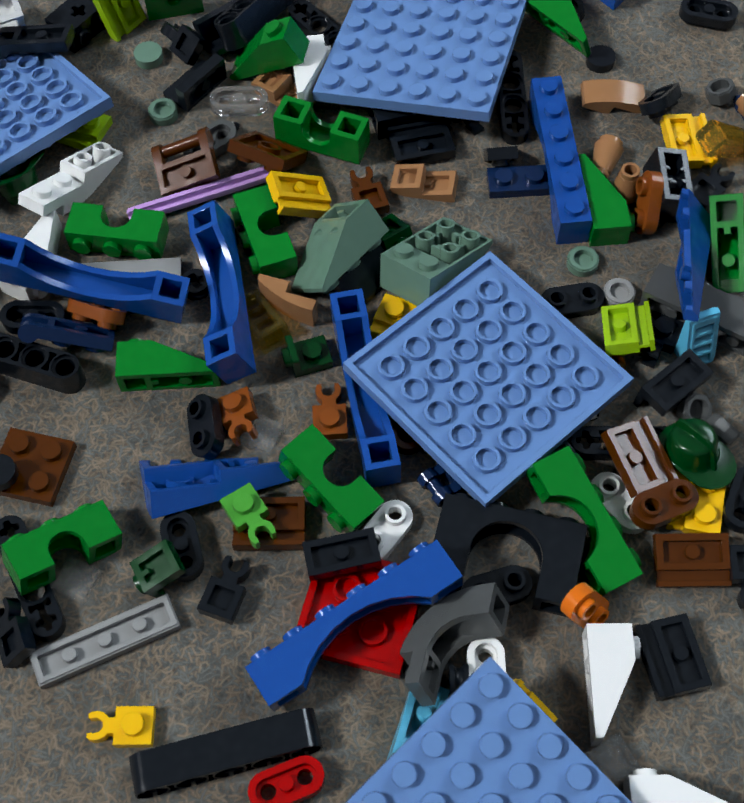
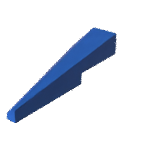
(692, 260)
(198, 483)

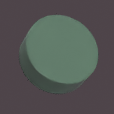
(148, 55)
(163, 112)
(582, 261)

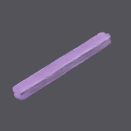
(205, 192)

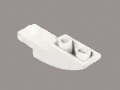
(75, 182)

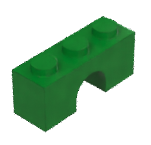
(300, 126)
(141, 237)
(270, 253)
(346, 505)
(87, 529)

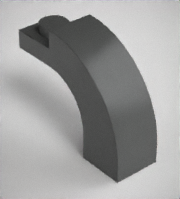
(445, 628)

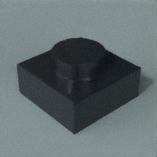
(500, 155)

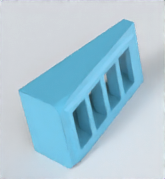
(700, 335)

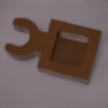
(365, 189)

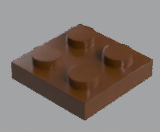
(268, 151)
(40, 464)

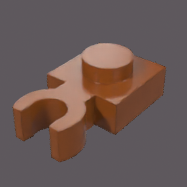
(237, 413)
(329, 416)

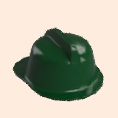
(19, 178)
(698, 453)

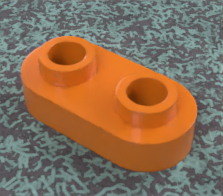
(585, 605)

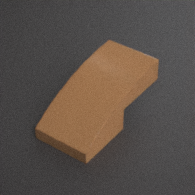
(276, 84)
(606, 94)
(417, 182)
(280, 297)

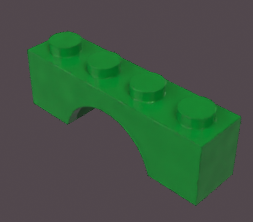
(563, 481)

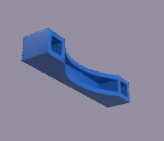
(567, 190)
(144, 293)
(228, 339)
(371, 422)
(287, 668)

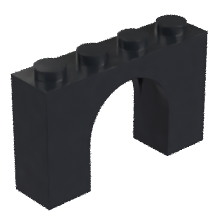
(554, 540)

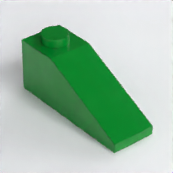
(562, 20)
(272, 48)
(608, 208)
(727, 241)
(154, 366)

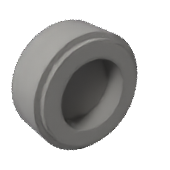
(619, 292)

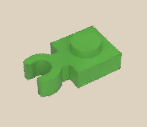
(248, 511)

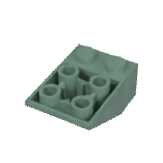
(337, 245)
(430, 259)

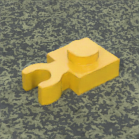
(130, 727)

